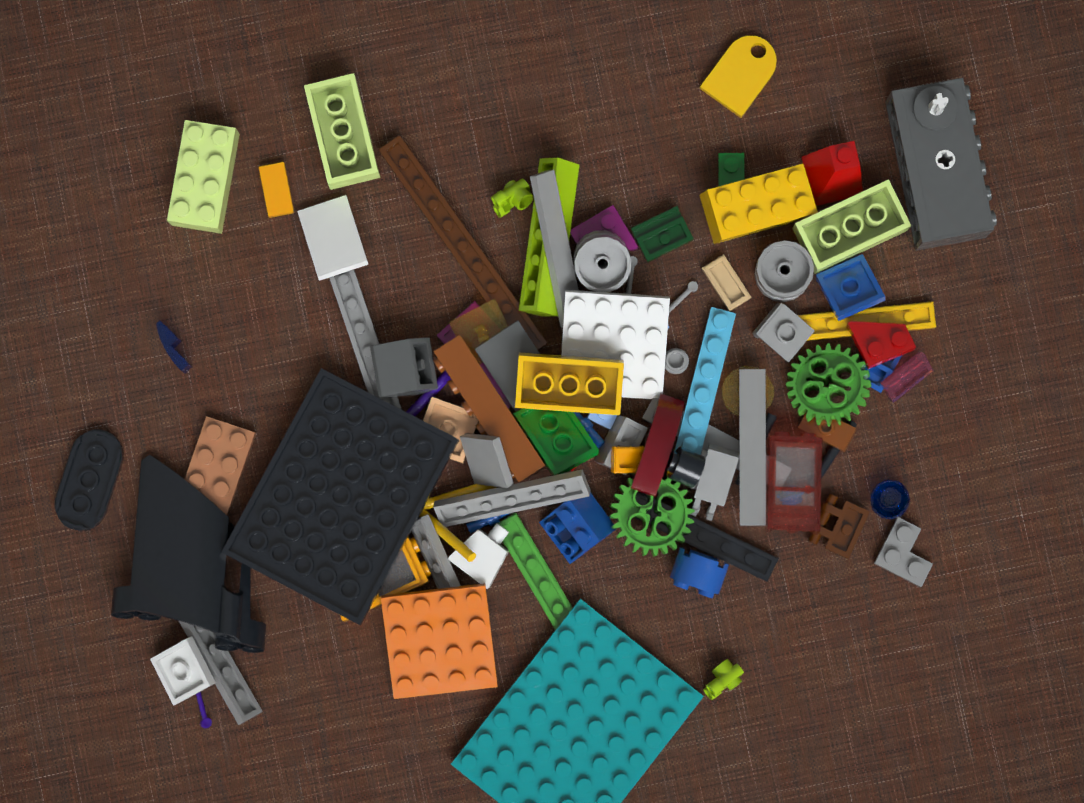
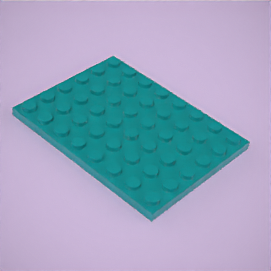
(578, 719)

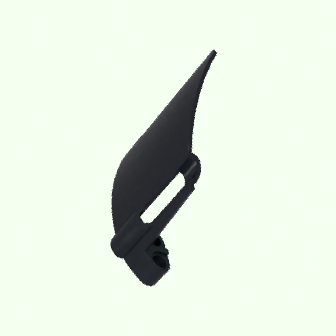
(182, 564)

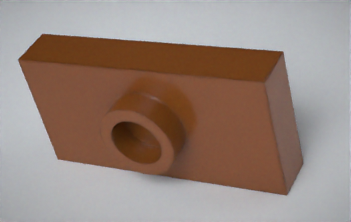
(835, 435)

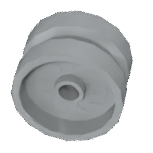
(599, 246)
(799, 271)

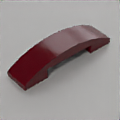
(658, 445)

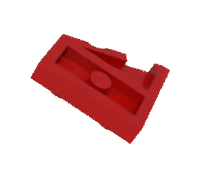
(880, 341)

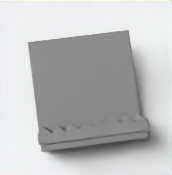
(783, 331)

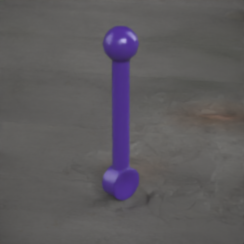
(205, 722)

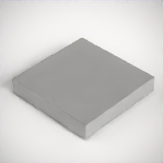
(486, 460)

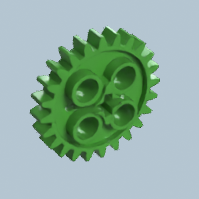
(835, 363)
(674, 519)

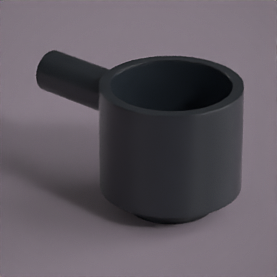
(685, 467)

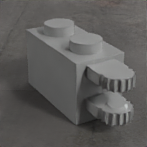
(715, 478)

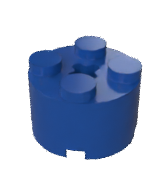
(699, 572)

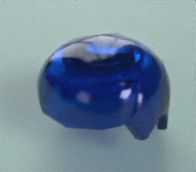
(890, 499)

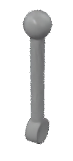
(630, 279)
(692, 287)

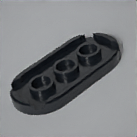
(89, 480)

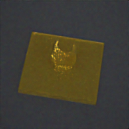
(479, 325)

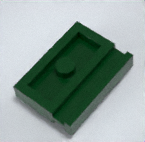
(662, 234)

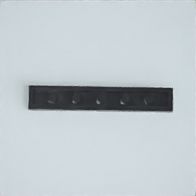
(719, 544)

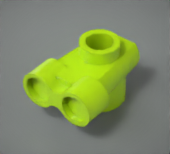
(514, 194)
(726, 676)

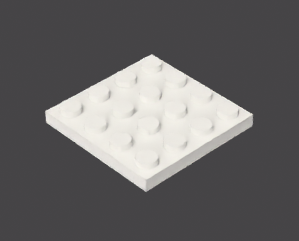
(620, 329)

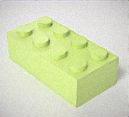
(342, 131)
(203, 176)
(852, 226)

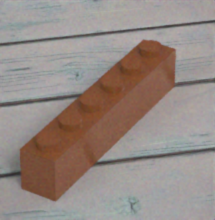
(487, 407)

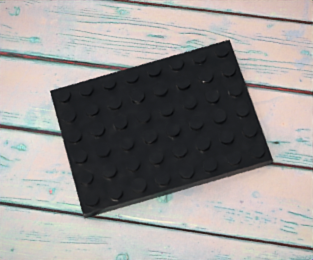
(340, 496)

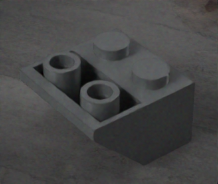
(404, 367)

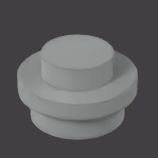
(676, 361)

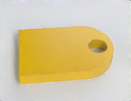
(740, 75)

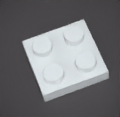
(182, 670)

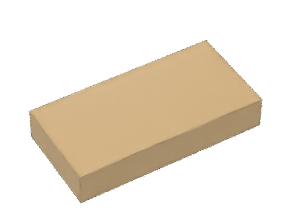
(726, 283)

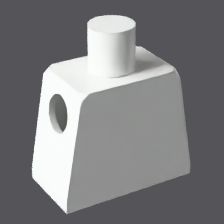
(488, 552)

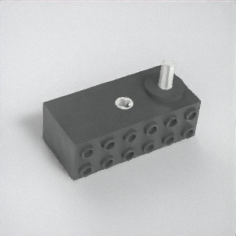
(932, 127)

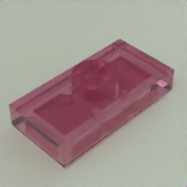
(906, 376)

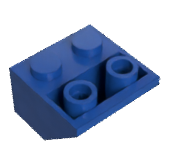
(577, 526)

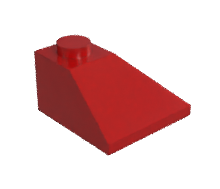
(833, 173)

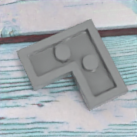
(896, 554)

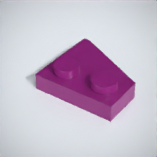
(605, 220)

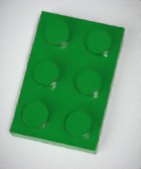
(557, 438)

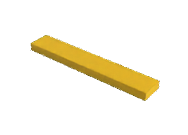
(914, 316)

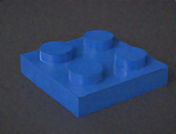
(850, 287)

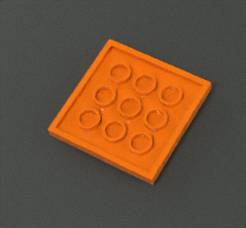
(439, 641)

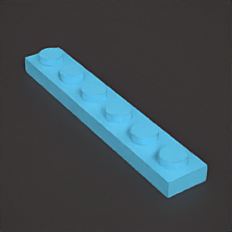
(705, 380)

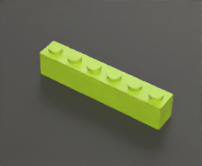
(537, 289)

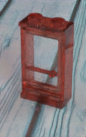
(793, 483)

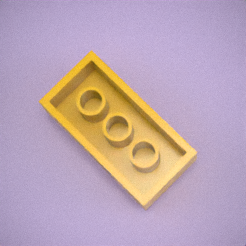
(758, 203)
(569, 383)

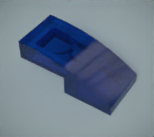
(170, 342)

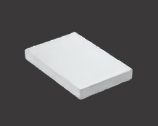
(332, 237)

